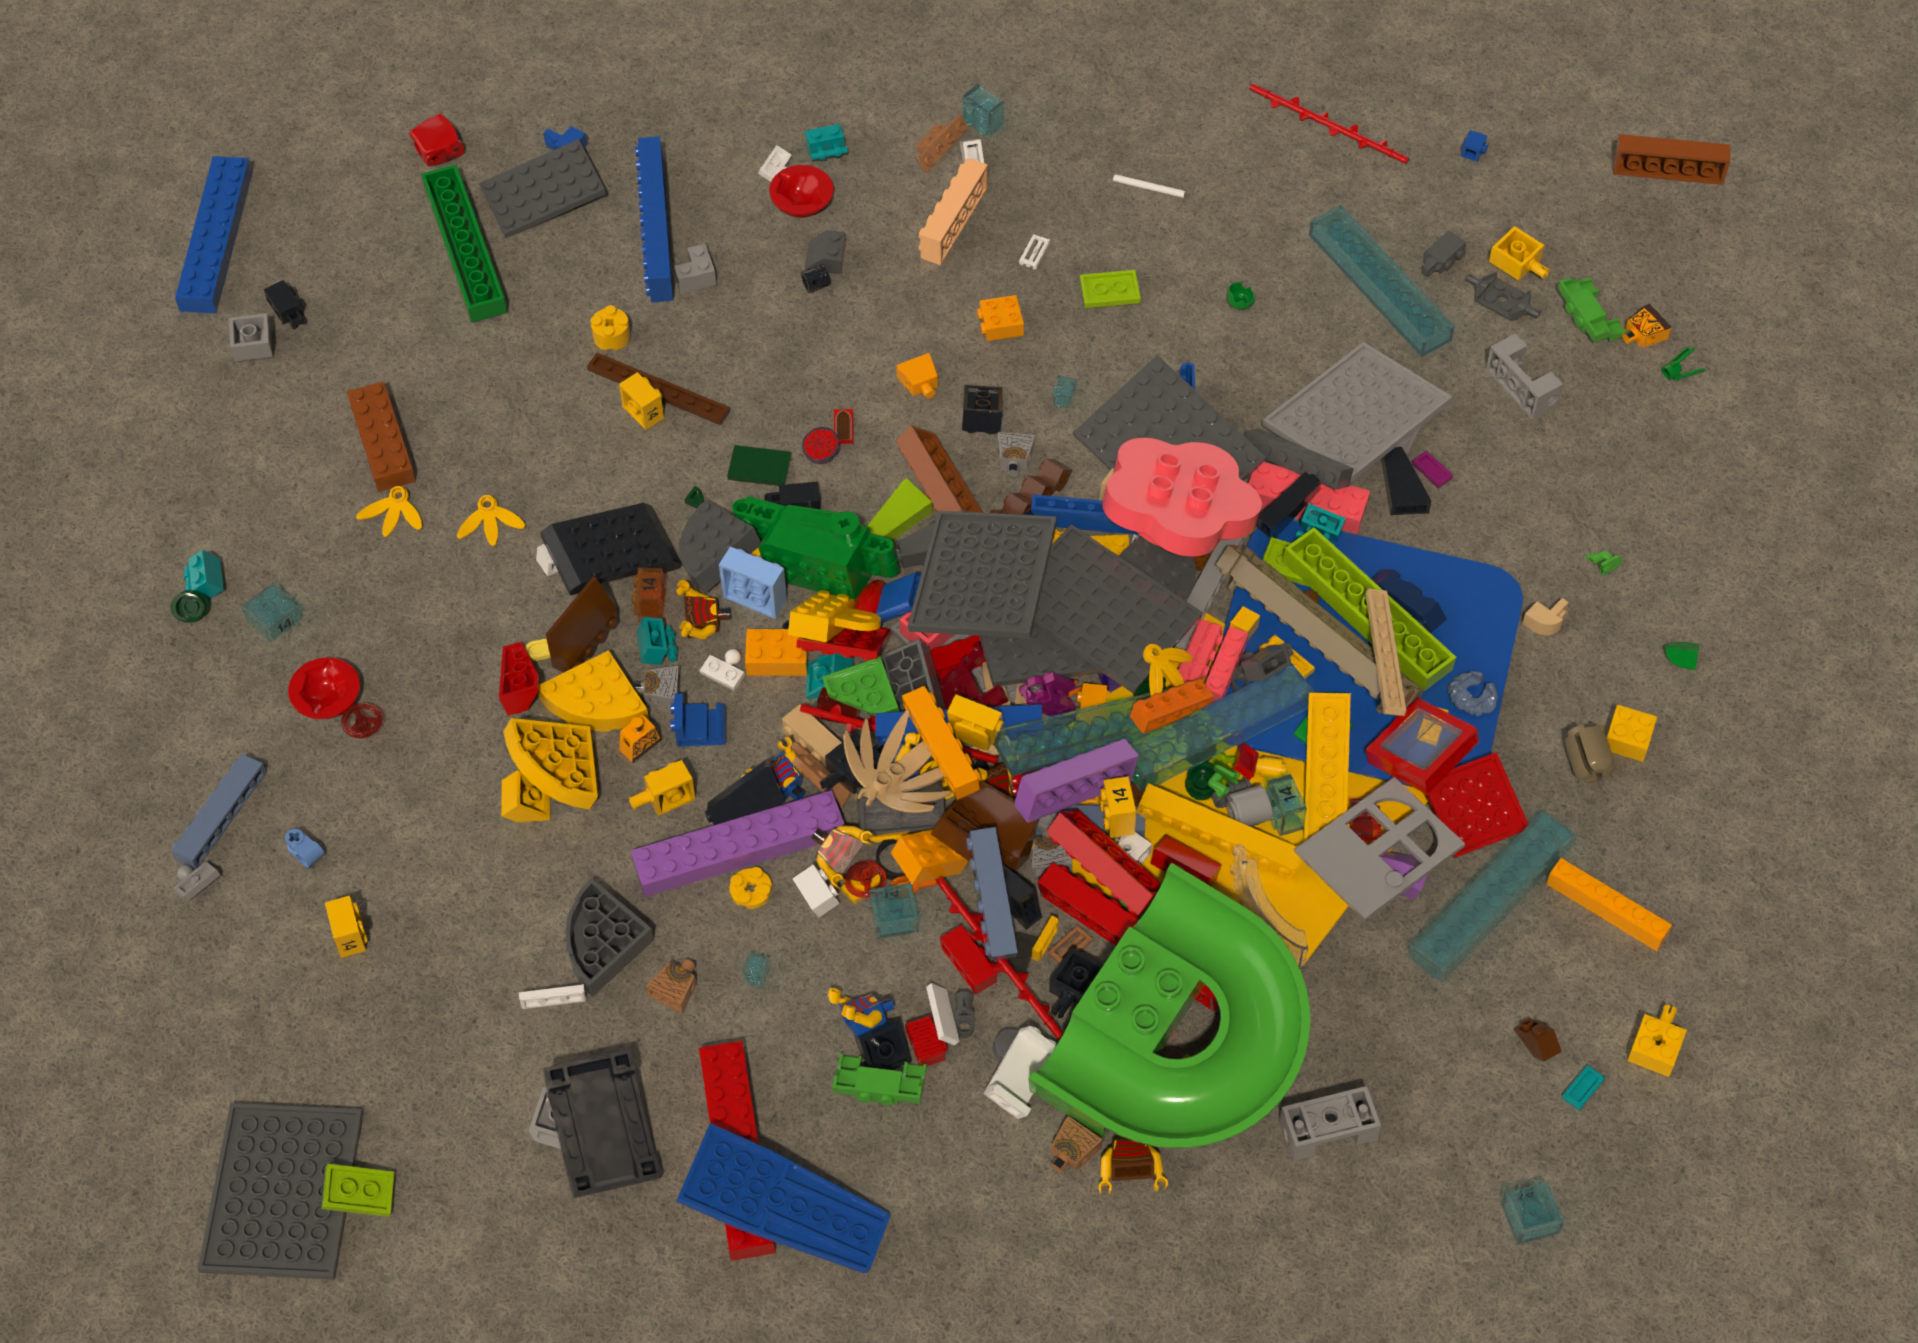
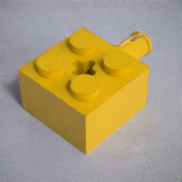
(1518, 254)
(666, 789)
(1658, 1042)

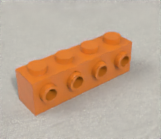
(1170, 705)

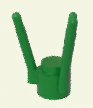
(1673, 368)

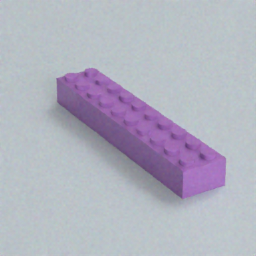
(734, 843)

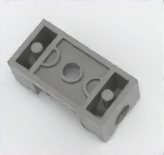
(1505, 366)
(1306, 1125)

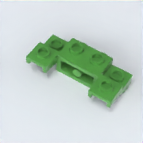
(1587, 311)
(879, 1084)

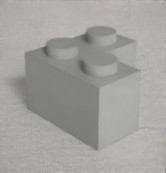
(697, 272)

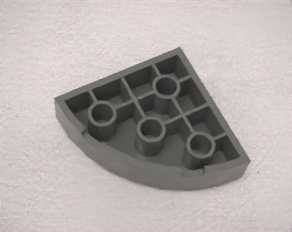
(707, 540)
(1165, 567)
(910, 669)
(602, 936)

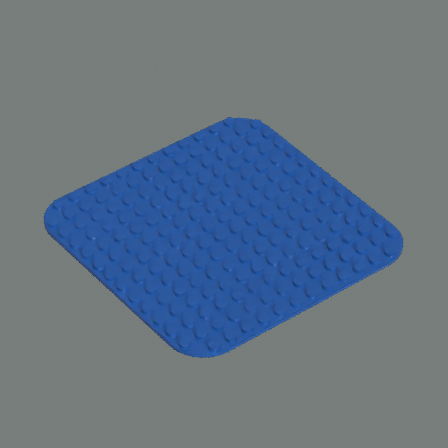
(1480, 630)

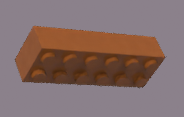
(1671, 159)
(381, 436)
(936, 471)

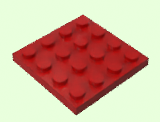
(850, 643)
(1478, 804)

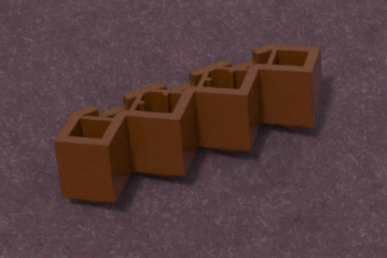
(1051, 477)

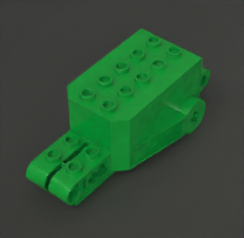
(818, 546)

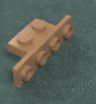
(939, 141)
(816, 772)

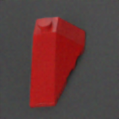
(517, 680)

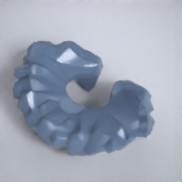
(1463, 699)

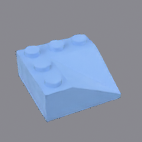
(753, 582)

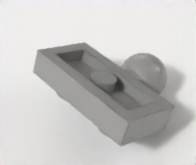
(194, 880)

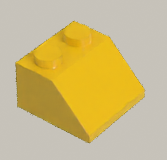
(523, 800)

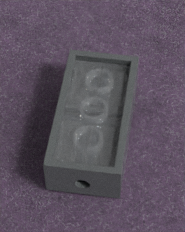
(884, 820)

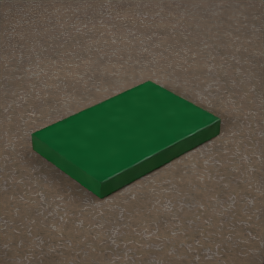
(759, 465)

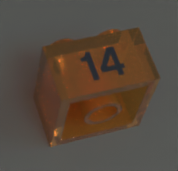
(649, 593)

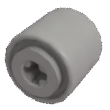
(1250, 806)

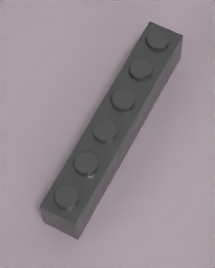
(1300, 459)

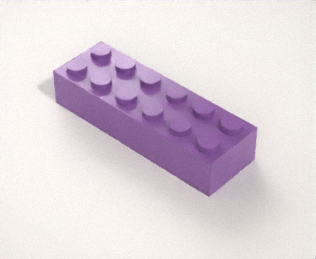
(1073, 780)

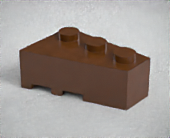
(955, 828)

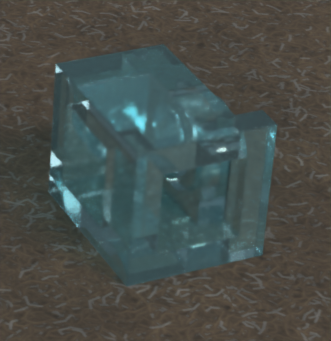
(1064, 391)
(755, 971)

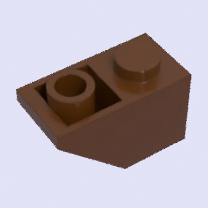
(1538, 1039)

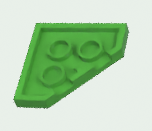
(863, 687)

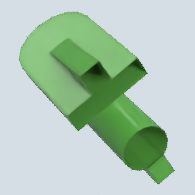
(1611, 562)
(1221, 772)

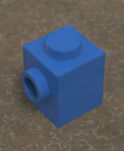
(1474, 146)

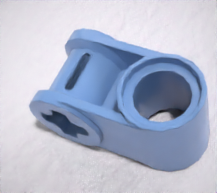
(303, 847)

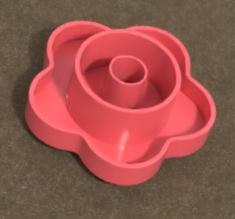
(1180, 495)

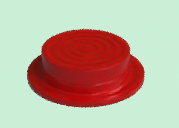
(801, 190)
(324, 688)

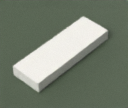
(552, 996)
(942, 1014)

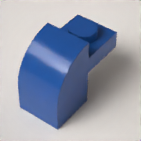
(554, 140)

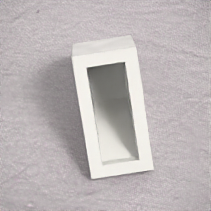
(972, 149)

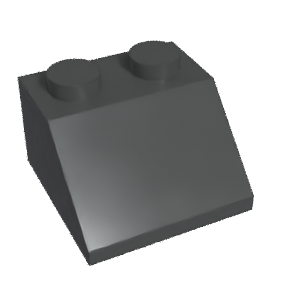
(827, 250)

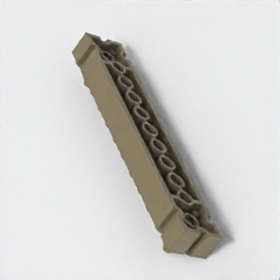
(1308, 619)

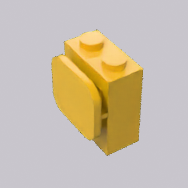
(974, 722)

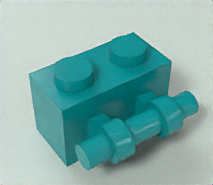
(825, 142)
(1326, 522)
(204, 574)
(656, 641)

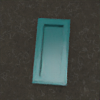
(1583, 1087)

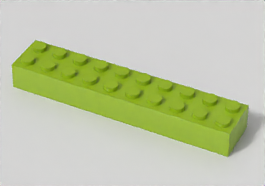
(1344, 589)

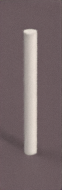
(1150, 186)

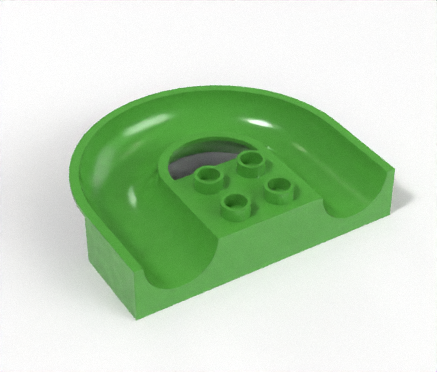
(1109, 1058)

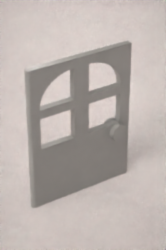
(1356, 868)

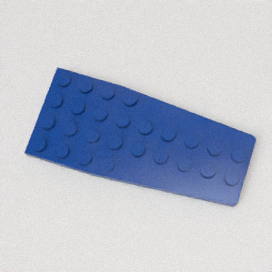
(781, 1201)

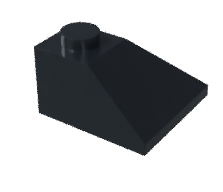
(884, 1047)

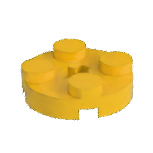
(746, 877)

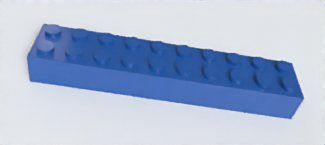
(654, 219)
(214, 235)

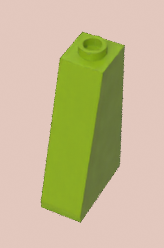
(901, 511)

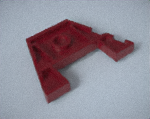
(963, 683)

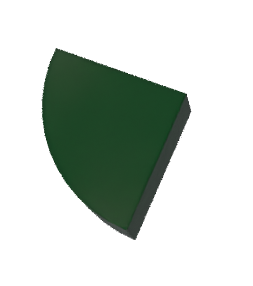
(694, 498)

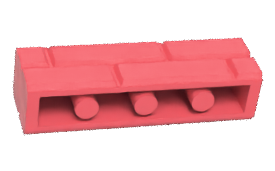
(1203, 650)
(1226, 662)

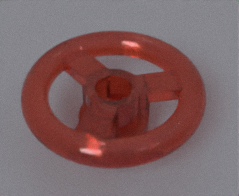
(359, 729)
(864, 873)

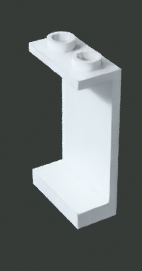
(1010, 1082)

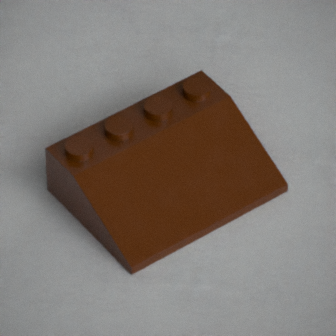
(581, 627)
(1012, 830)

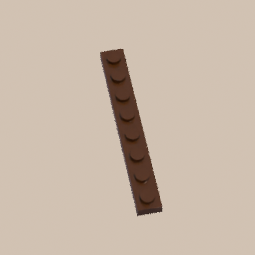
(670, 392)

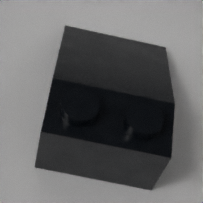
(982, 409)

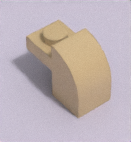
(1546, 621)

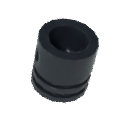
(815, 278)

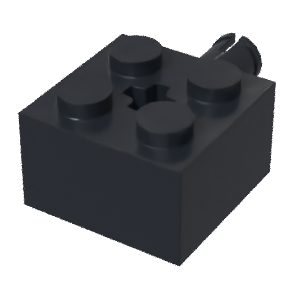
(839, 768)
(1072, 980)

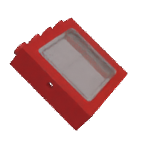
(1422, 745)

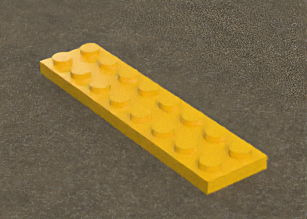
(1326, 760)

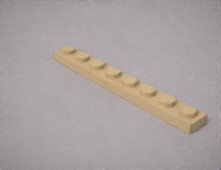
(1385, 652)

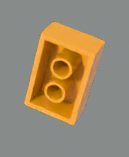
(774, 654)
(926, 858)

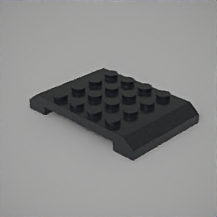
(609, 546)
(601, 1123)

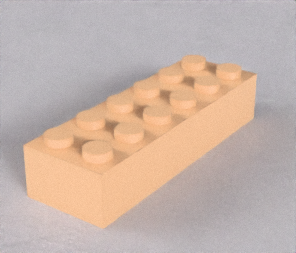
(953, 211)

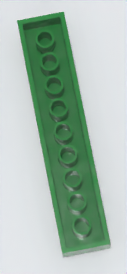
(464, 243)

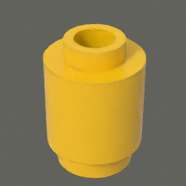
(1270, 767)

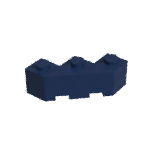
(1410, 598)

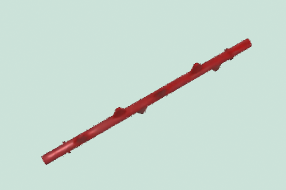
(1334, 128)
(853, 723)
(1002, 964)

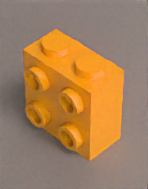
(1000, 318)

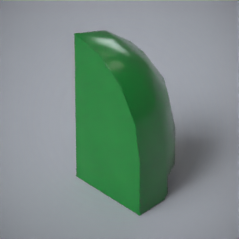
(1683, 654)

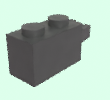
(1443, 254)
(1267, 662)

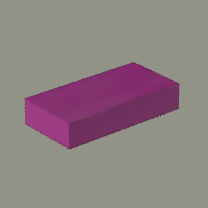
(1432, 469)

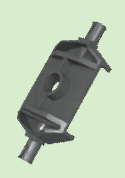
(1491, 288)

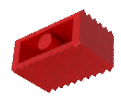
(925, 1041)

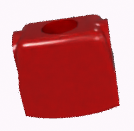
(436, 141)

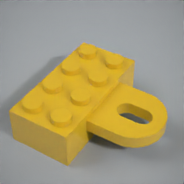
(827, 615)

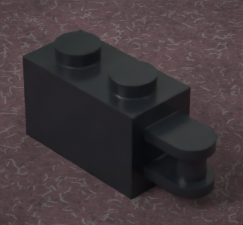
(285, 304)
(796, 494)

